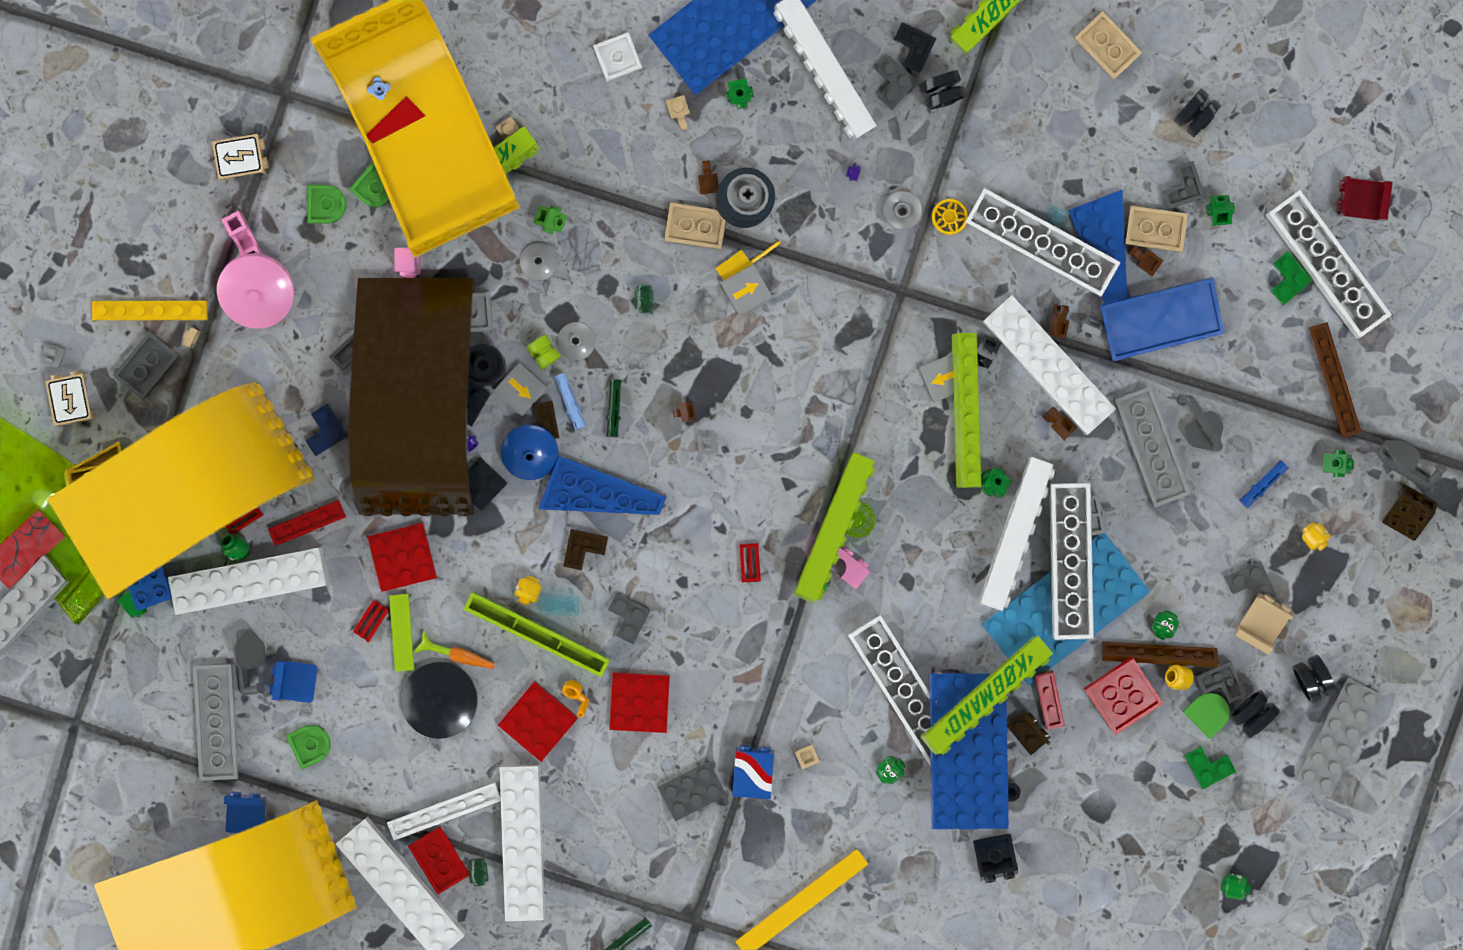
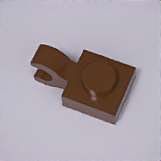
(708, 182)
(1147, 261)
(1059, 325)
(1061, 424)

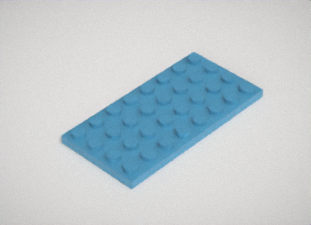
(1030, 614)

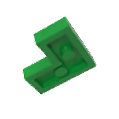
(1294, 278)
(1207, 772)

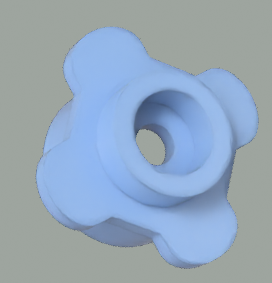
(379, 93)

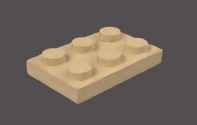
(1108, 45)
(695, 226)
(1156, 229)

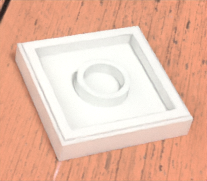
(617, 57)

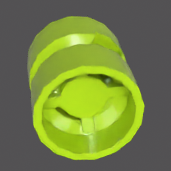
(543, 352)

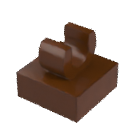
(686, 411)

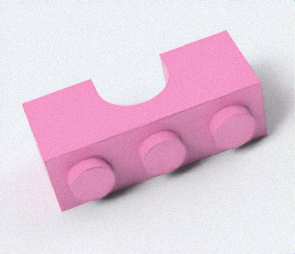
(241, 234)
(406, 263)
(855, 570)

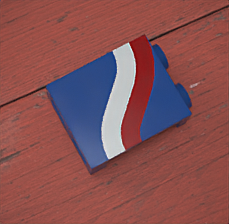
(753, 772)

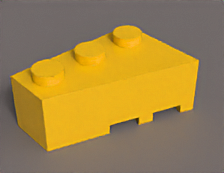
(82, 468)

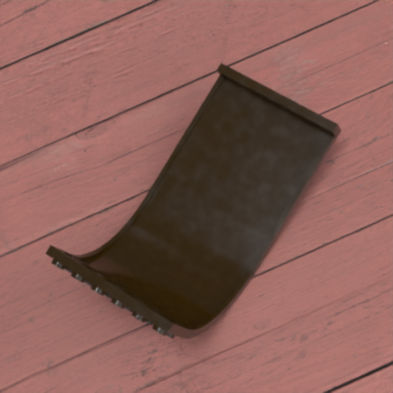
(411, 396)

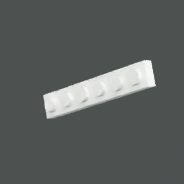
(444, 811)

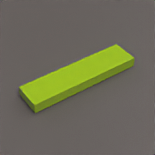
(402, 632)

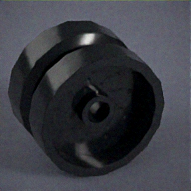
(942, 90)
(1195, 111)
(496, 365)
(1314, 678)
(1255, 714)

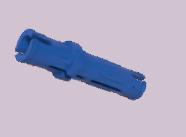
(1260, 487)

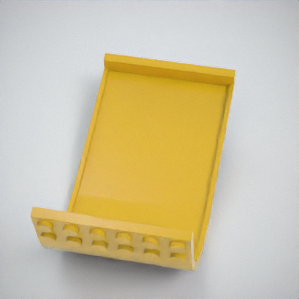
(443, 166)
(179, 486)
(233, 891)

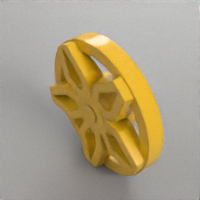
(949, 216)

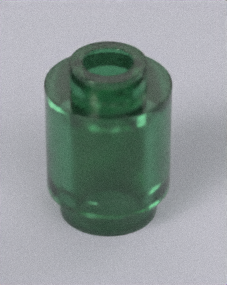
(644, 299)
(478, 871)

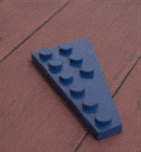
(1102, 227)
(589, 490)

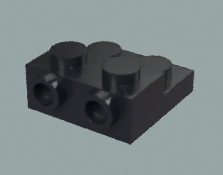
(995, 858)

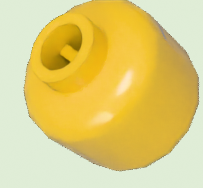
(1316, 536)
(528, 590)
(1179, 677)

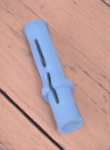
(572, 407)

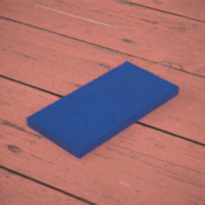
(1162, 319)

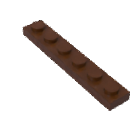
(1334, 379)
(1160, 654)

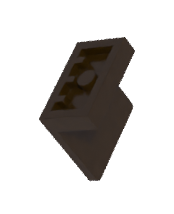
(1410, 513)
(1028, 733)

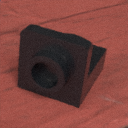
(987, 351)

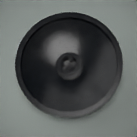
(439, 700)

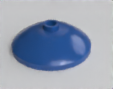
(529, 440)

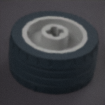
(753, 186)

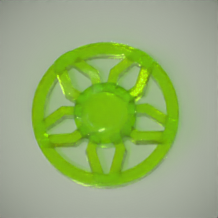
(859, 520)

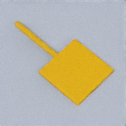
(739, 262)

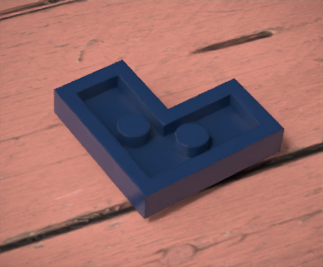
(330, 432)

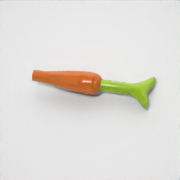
(455, 654)

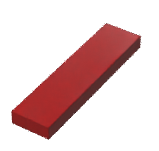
(307, 523)

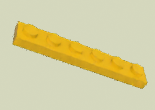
(149, 310)

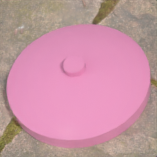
(255, 291)

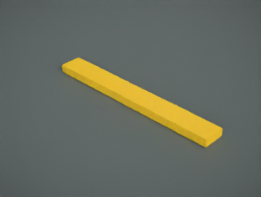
(802, 901)

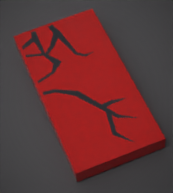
(26, 546)

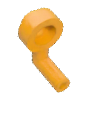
(573, 690)

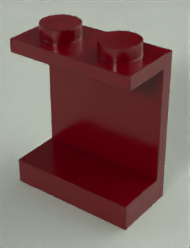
(1364, 199)

